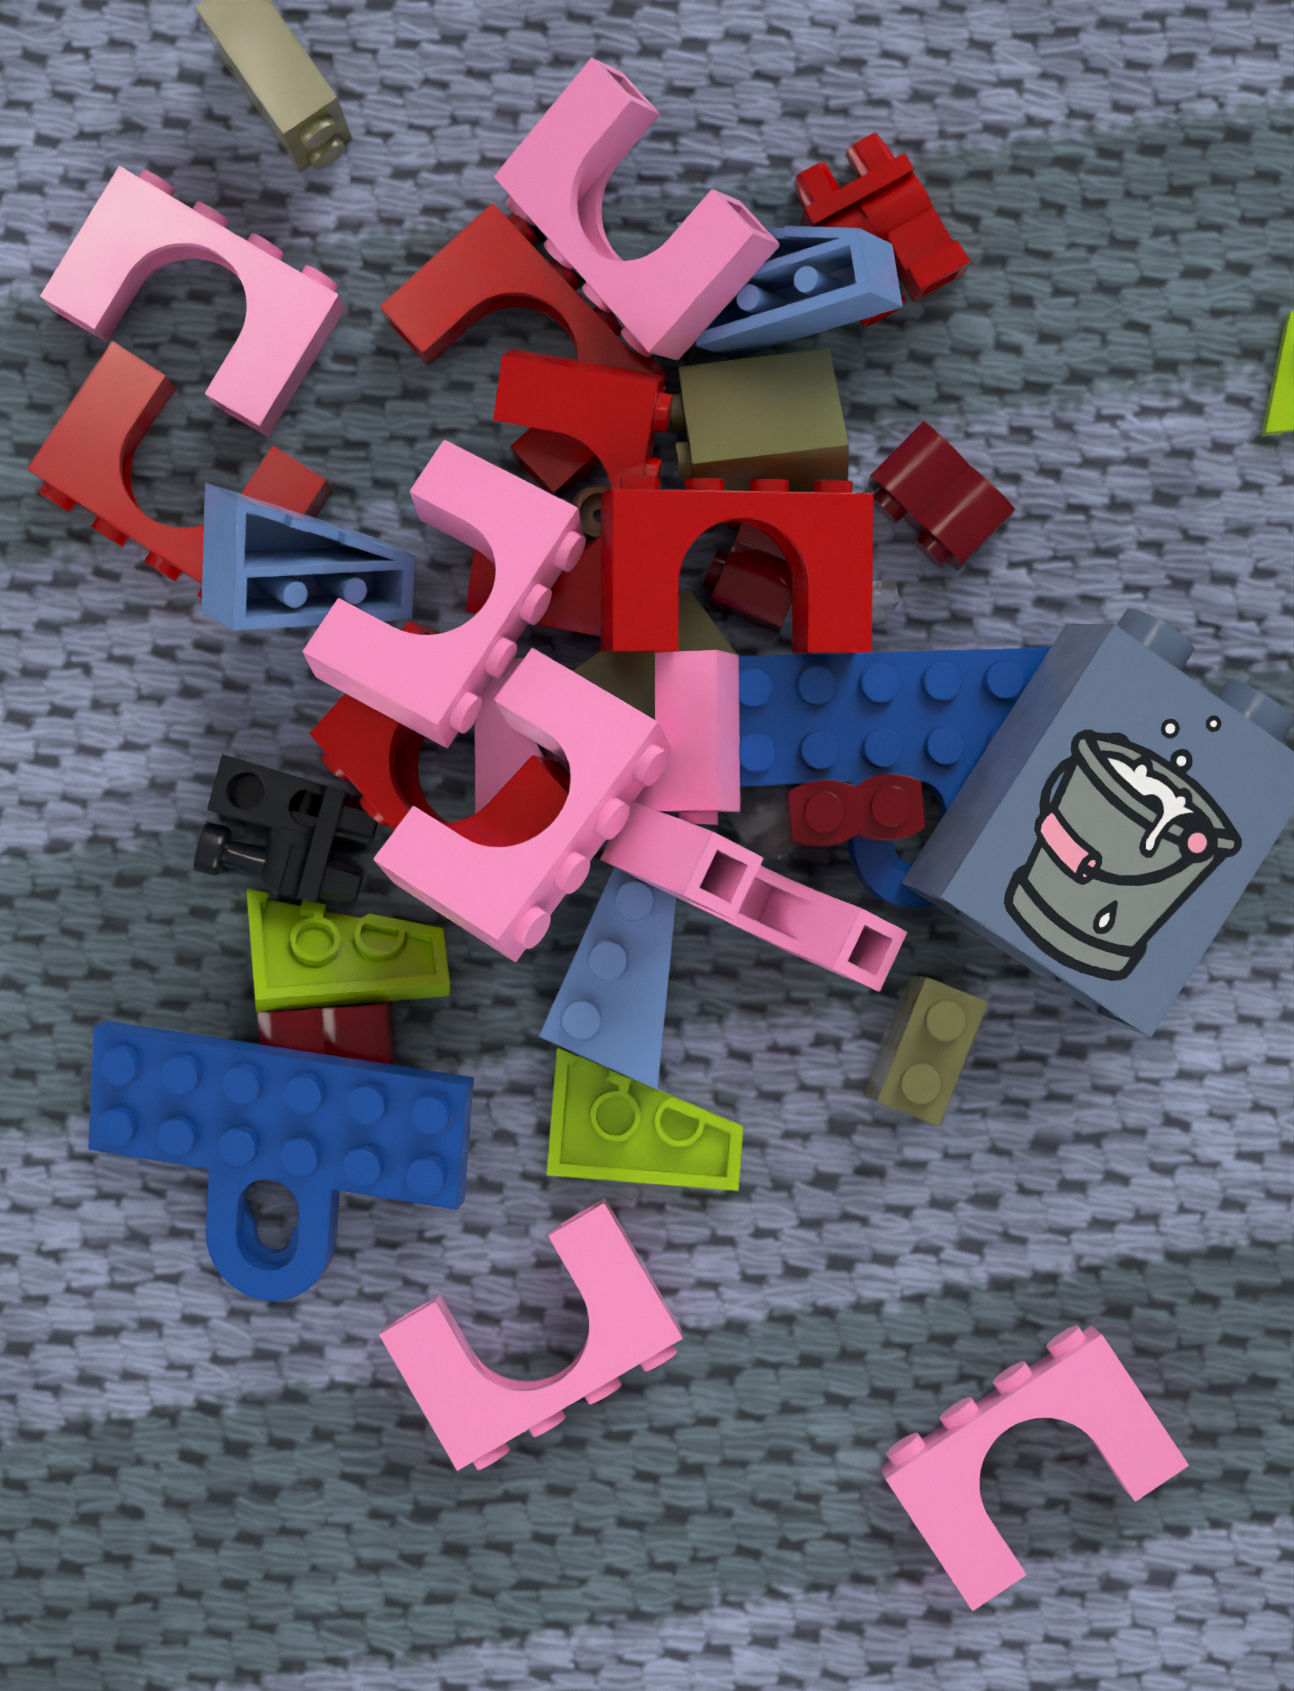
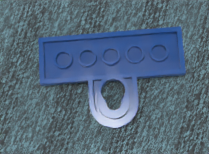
(877, 717)
(284, 1118)

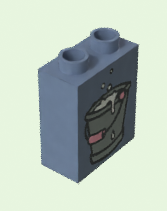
(1114, 818)

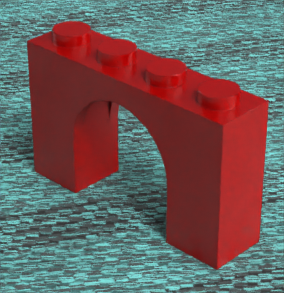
(498, 268)
(609, 412)
(93, 452)
(819, 532)
(383, 765)

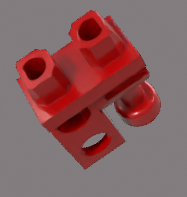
(890, 205)

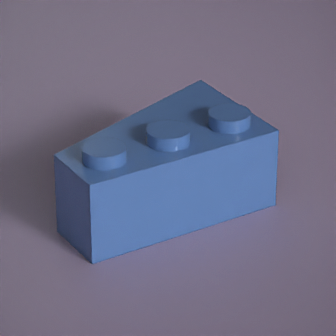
(807, 287)
(289, 568)
(619, 981)

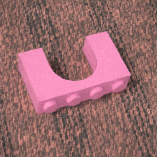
(560, 186)
(142, 229)
(440, 678)
(697, 714)
(513, 890)
(738, 890)
(481, 1410)
(941, 1473)

